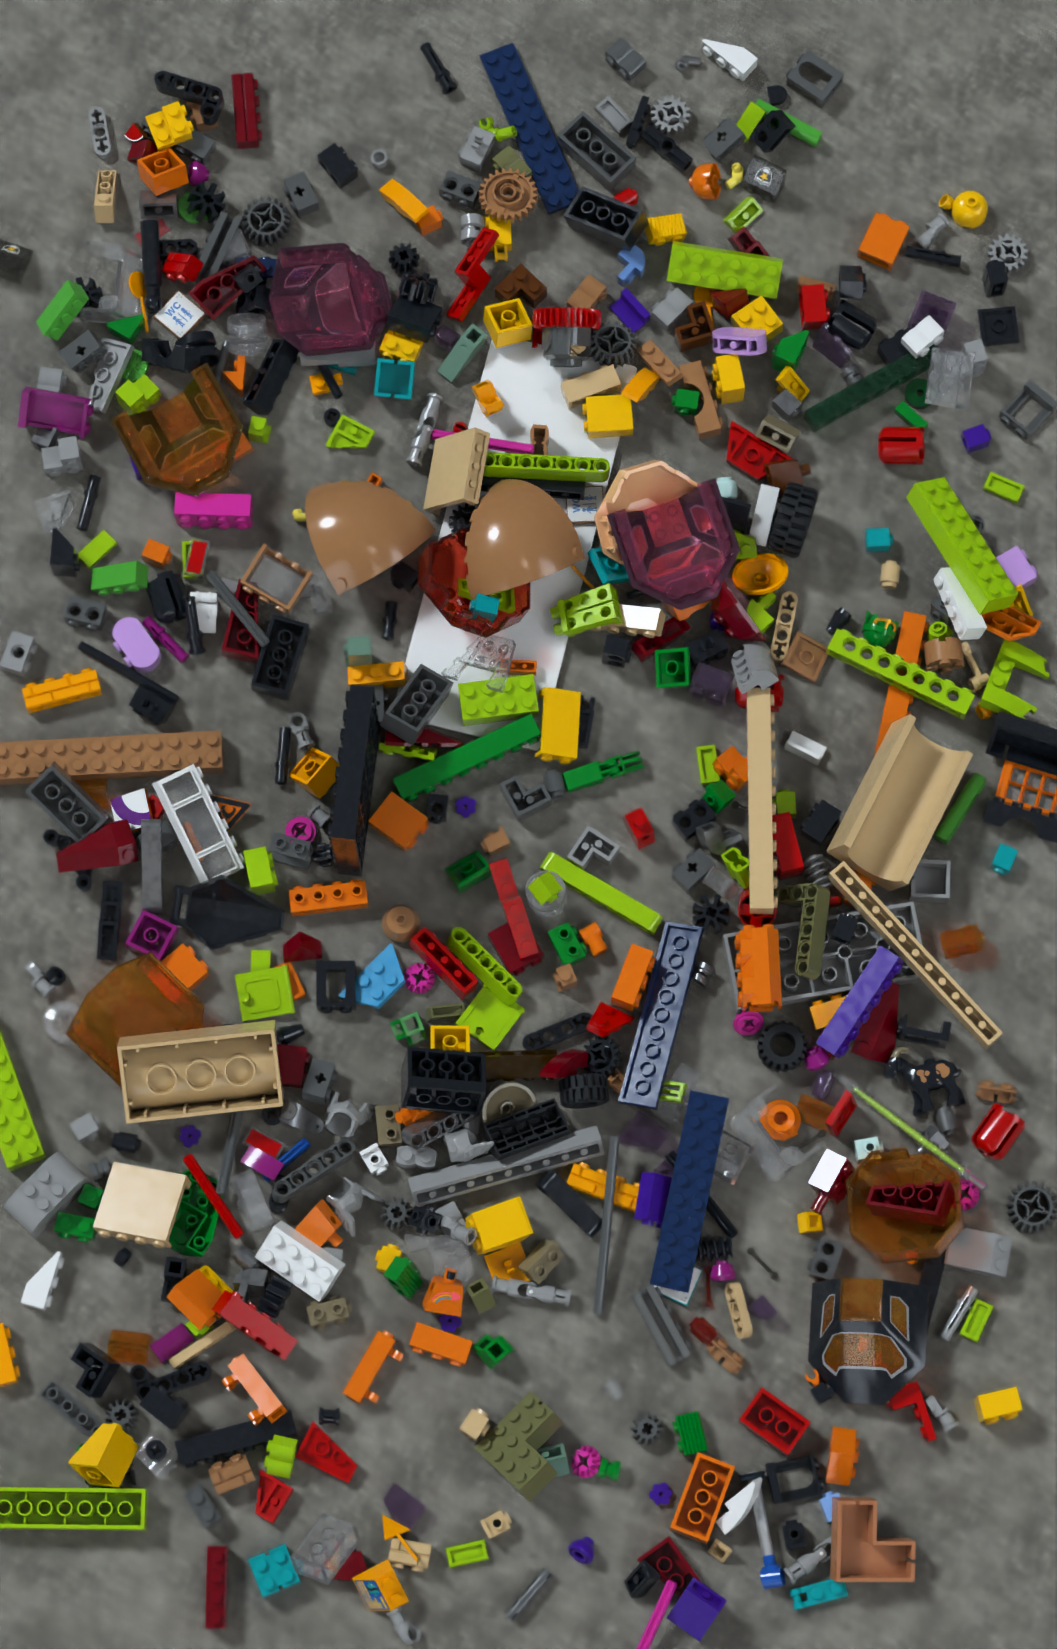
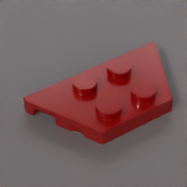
(750, 453)

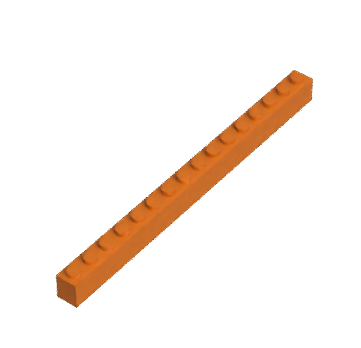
(897, 701)

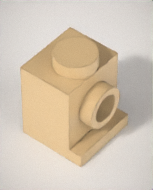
(493, 1531)

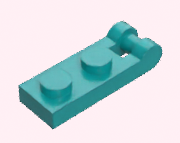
(818, 1593)

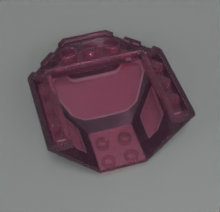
(328, 299)
(678, 547)

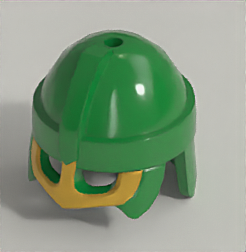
(879, 630)

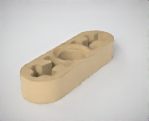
(738, 1310)

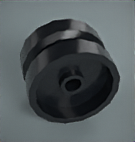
(207, 342)

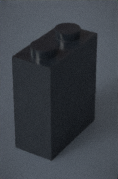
(414, 319)

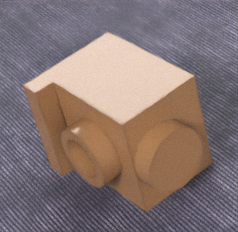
(495, 842)
(564, 978)

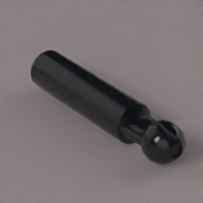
(151, 264)

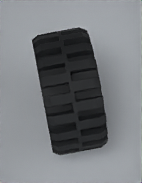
(793, 519)

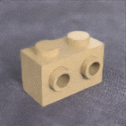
(475, 1425)

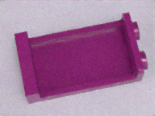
(55, 409)

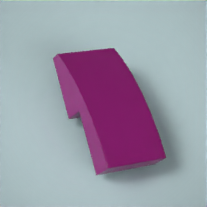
(262, 1162)

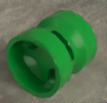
(609, 1469)

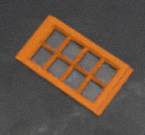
(1028, 787)

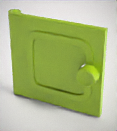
(268, 991)
(492, 1016)

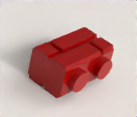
(182, 267)

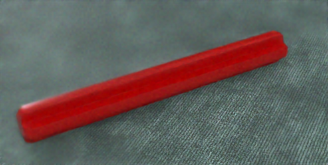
(213, 1197)

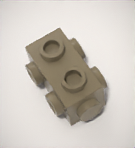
(541, 1260)
(332, 1311)

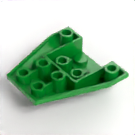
(194, 1221)

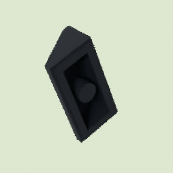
(641, 1580)

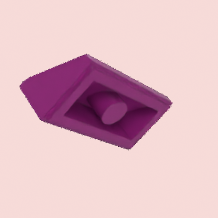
(172, 1342)

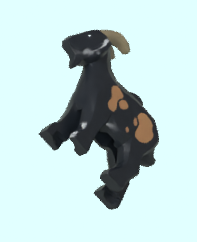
(925, 1078)

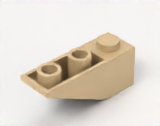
(105, 196)

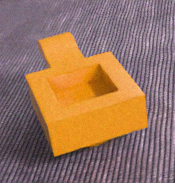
(319, 385)

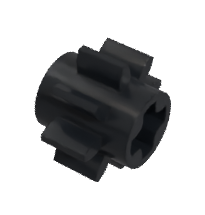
(323, 855)

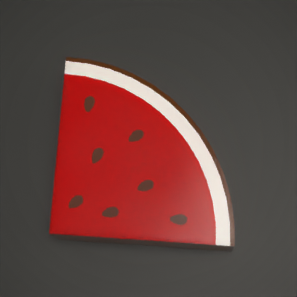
(135, 133)

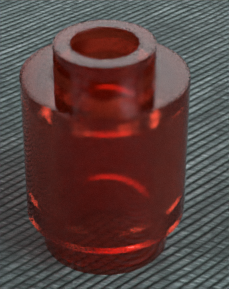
(703, 1330)

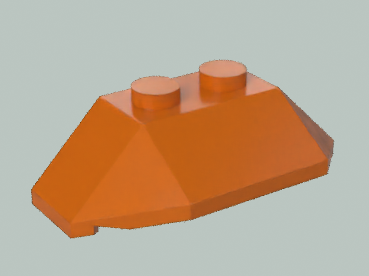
(1011, 623)

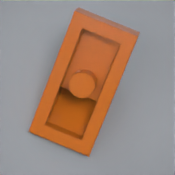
(237, 377)

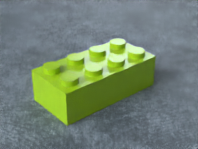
(488, 706)

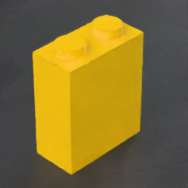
(608, 416)

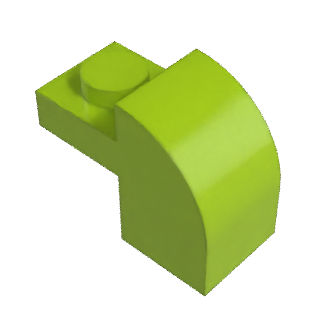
(758, 612)

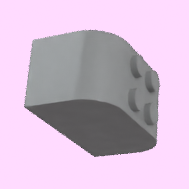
(46, 1193)

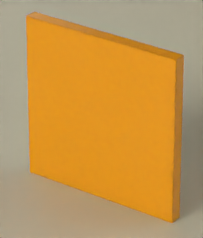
(505, 1263)

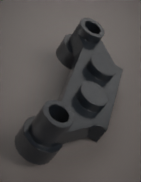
(62, 842)

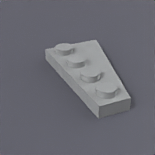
(109, 373)

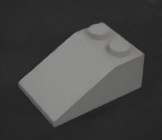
(980, 1252)

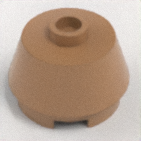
(401, 923)

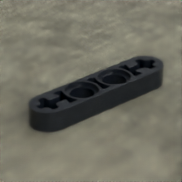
(557, 1030)

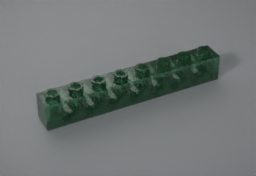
(866, 390)

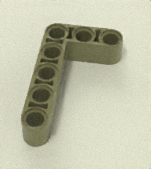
(812, 927)

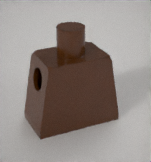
(785, 471)

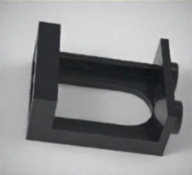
(349, 1002)
(923, 1036)
(802, 1462)

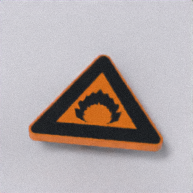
(230, 809)

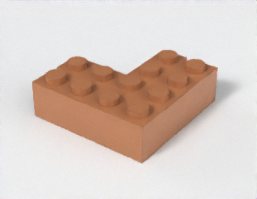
(858, 1552)

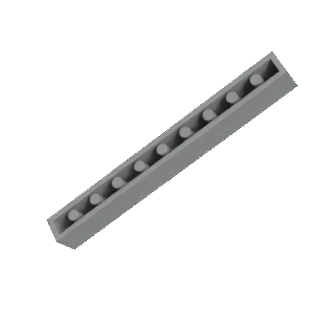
(489, 1171)

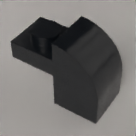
(174, 1272)

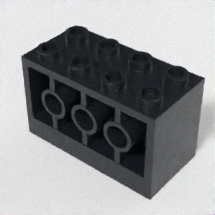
(443, 1080)

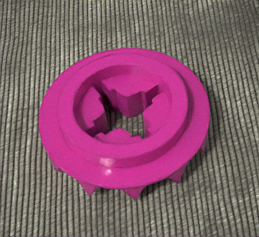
(300, 822)
(422, 986)
(749, 1027)
(973, 1193)
(593, 1462)

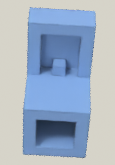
(634, 265)

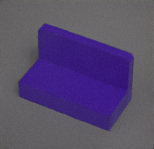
(630, 311)

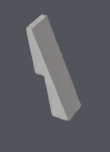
(346, 359)

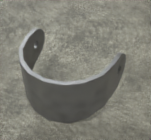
(300, 1117)

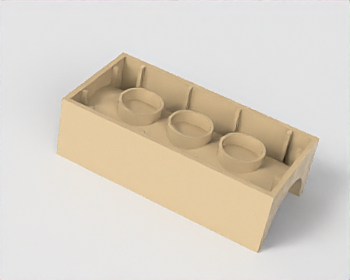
(898, 805)
(200, 1071)

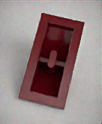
(141, 149)
(729, 301)
(302, 948)

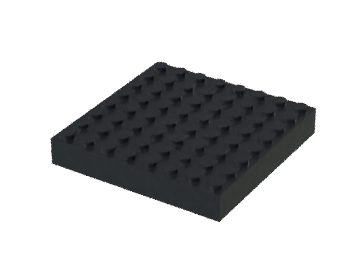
(354, 780)

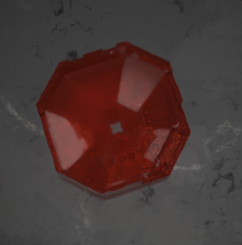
(438, 576)

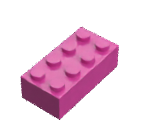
(214, 510)

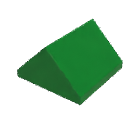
(673, 668)
(468, 871)

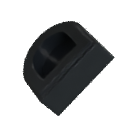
(777, 94)

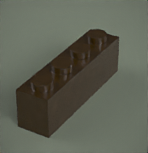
(517, 1064)

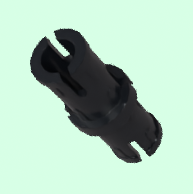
(389, 620)

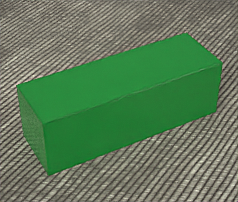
(909, 416)

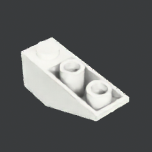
(733, 58)
(40, 1286)

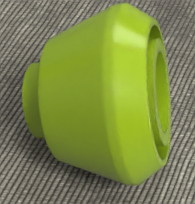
(939, 630)

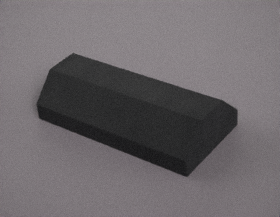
(526, 1129)

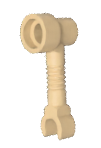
(979, 679)

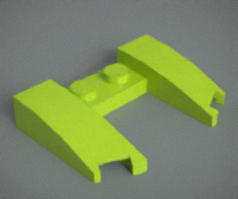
(1009, 656)

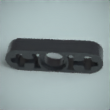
(184, 244)

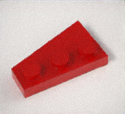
(325, 1455)

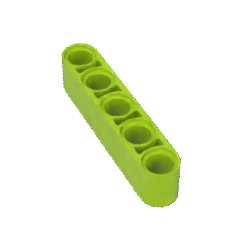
(485, 974)

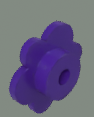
(465, 801)
(184, 1137)
(445, 1325)
(662, 1488)

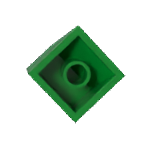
(789, 351)

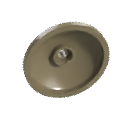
(512, 1094)

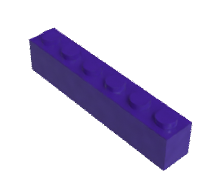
(860, 1002)

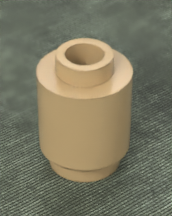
(890, 575)

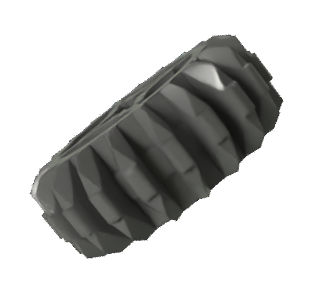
(254, 213)
(622, 350)
(1039, 1211)

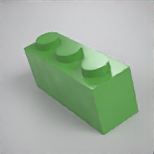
(62, 310)
(119, 578)

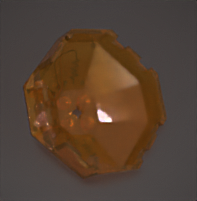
(898, 1239)

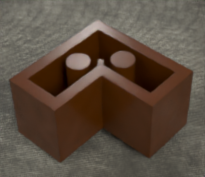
(521, 284)
(698, 330)

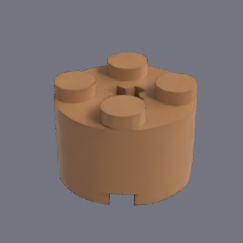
(944, 655)

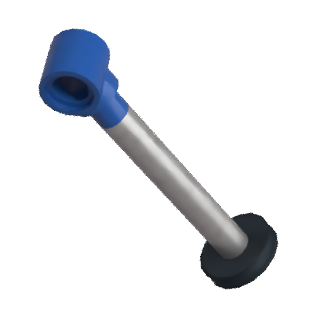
(772, 1574)

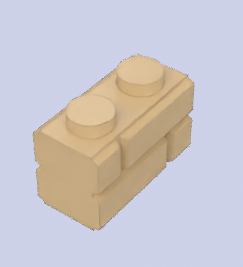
(400, 1556)

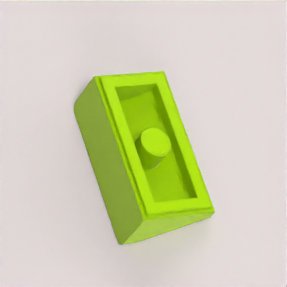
(743, 214)

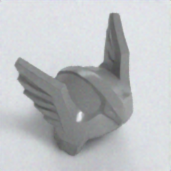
(345, 1117)
(464, 1144)
(349, 1199)

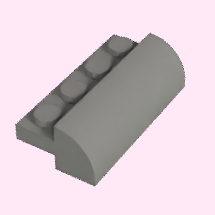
(754, 666)

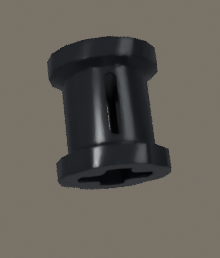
(330, 1420)

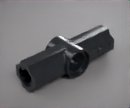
(659, 141)

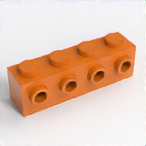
(328, 898)

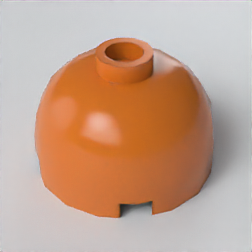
(705, 181)

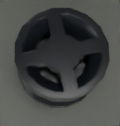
(271, 1118)
(156, 1453)

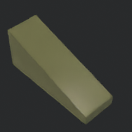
(444, 1011)

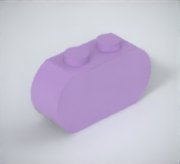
(739, 341)
(136, 645)

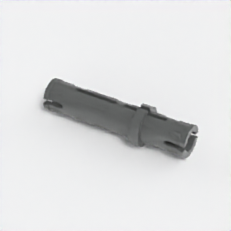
(528, 1595)

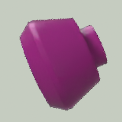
(197, 173)
(816, 1058)
(722, 1271)

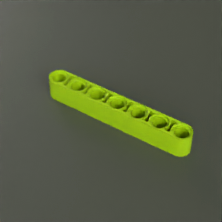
(553, 469)
(603, 893)

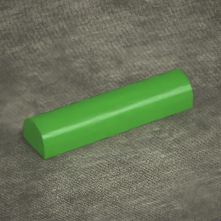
(801, 130)
(960, 808)

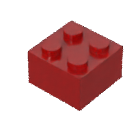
(813, 306)

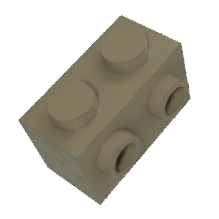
(778, 433)
(387, 1127)

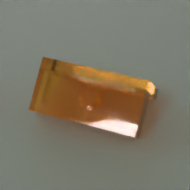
(96, 789)
(814, 1112)
(128, 1346)

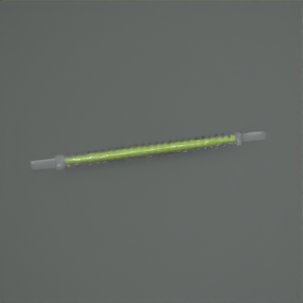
(966, 1173)

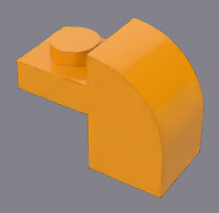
(487, 398)

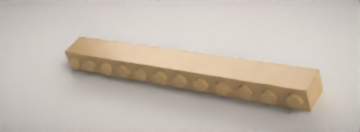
(760, 801)
(915, 955)

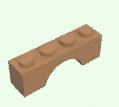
(706, 421)

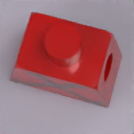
(639, 827)

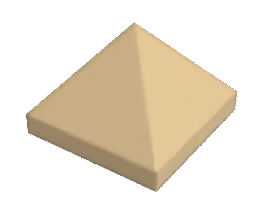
(720, 1550)

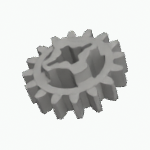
(667, 108)
(1006, 246)

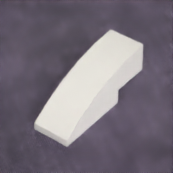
(764, 513)
(739, 1506)

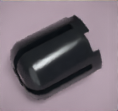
(852, 325)
(167, 597)

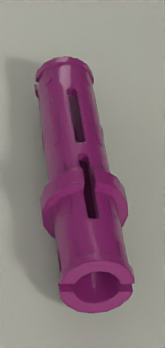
(160, 635)

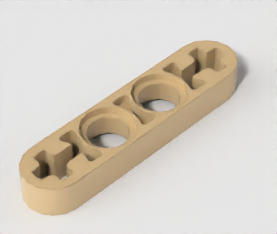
(784, 627)
(202, 1344)

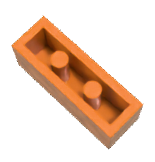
(440, 1344)

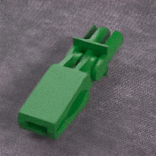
(596, 772)

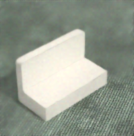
(805, 748)

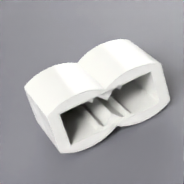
(922, 337)

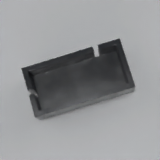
(1028, 742)

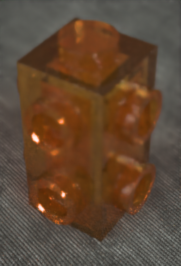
(962, 941)

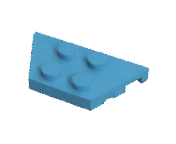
(379, 980)

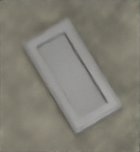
(613, 115)

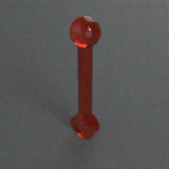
(707, 1270)

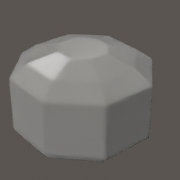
(379, 158)

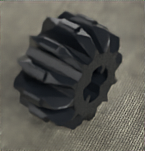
(400, 252)

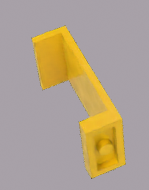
(559, 725)

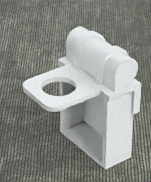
(206, 610)

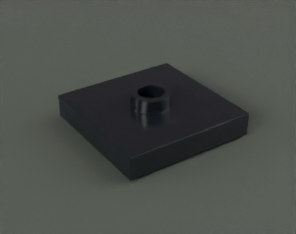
(998, 326)

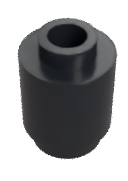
(126, 1142)

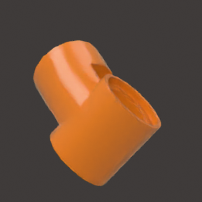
(592, 936)

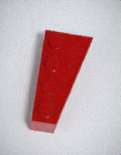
(254, 1325)

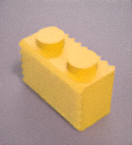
(665, 229)

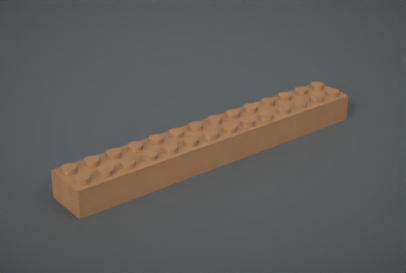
(112, 756)

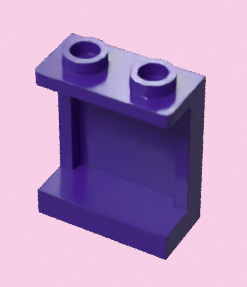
(696, 1609)

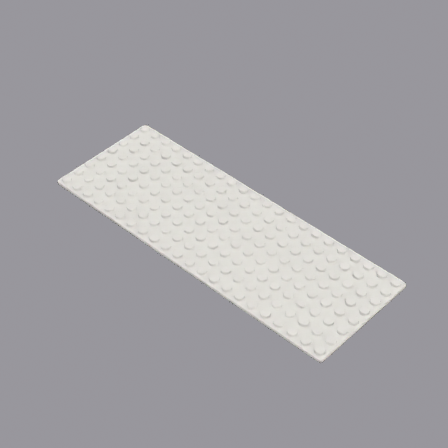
(529, 397)

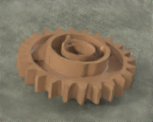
(504, 207)

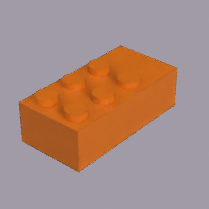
(702, 1498)

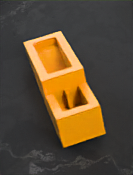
(403, 200)
(641, 385)

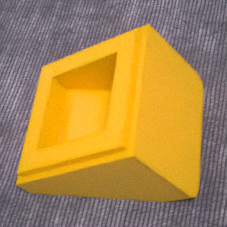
(809, 1222)

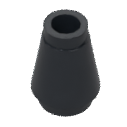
(839, 620)
(289, 1033)

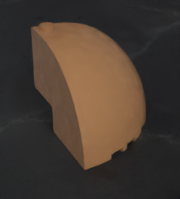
(361, 530)
(517, 538)

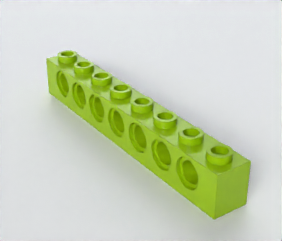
(905, 683)

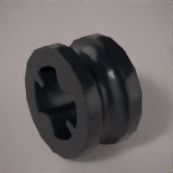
(326, 416)

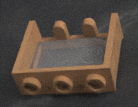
(276, 579)

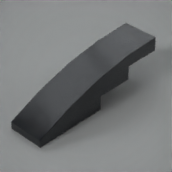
(110, 920)

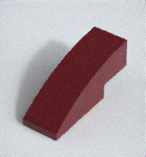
(744, 242)
(672, 630)
(565, 1064)

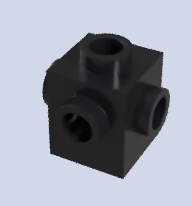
(425, 1219)

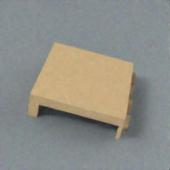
(456, 469)
(140, 1204)

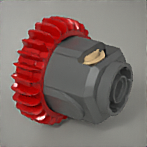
(566, 334)

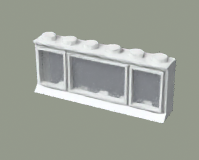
(198, 824)

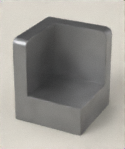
(45, 438)

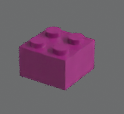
(152, 935)

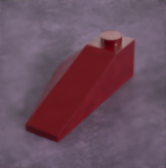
(220, 289)
(427, 738)
(105, 848)
(878, 1034)

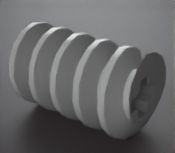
(815, 872)

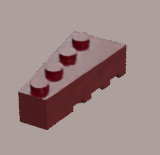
(238, 640)
(916, 1203)
(671, 1564)

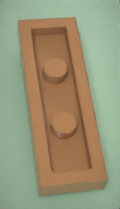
(659, 363)

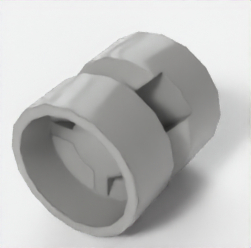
(471, 227)

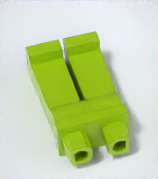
(587, 611)

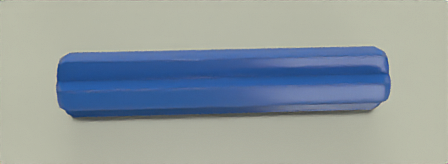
(292, 1155)

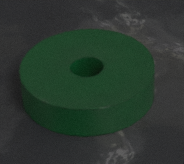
(911, 396)

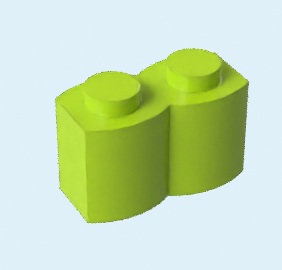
(737, 866)
(281, 1456)

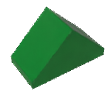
(127, 328)

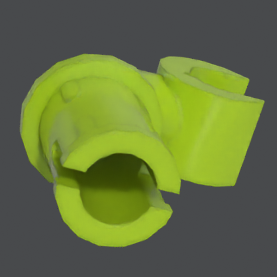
(500, 134)

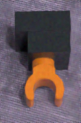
(820, 1391)

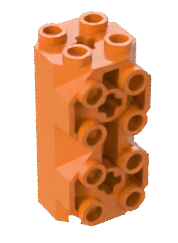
(759, 968)

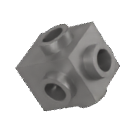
(935, 1136)

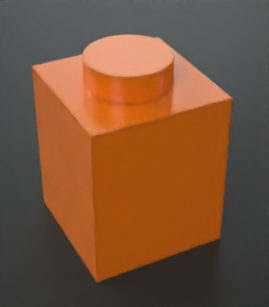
(430, 222)
(156, 553)

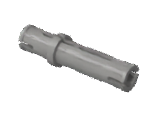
(970, 1293)

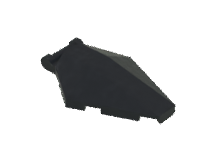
(225, 912)

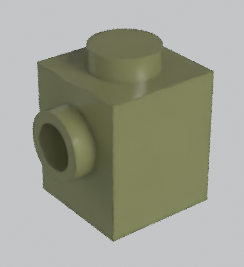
(480, 1295)

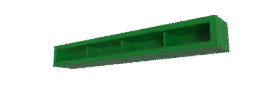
(467, 757)

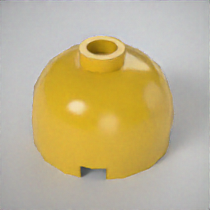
(969, 209)

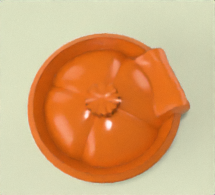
(781, 1120)

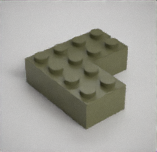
(514, 1445)

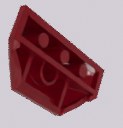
(734, 617)

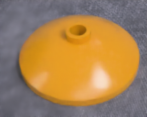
(760, 574)

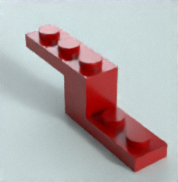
(472, 274)
(513, 908)
(910, 1396)

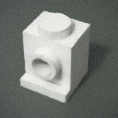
(367, 1155)

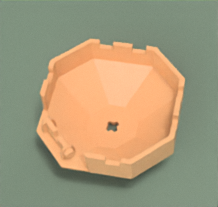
(638, 490)

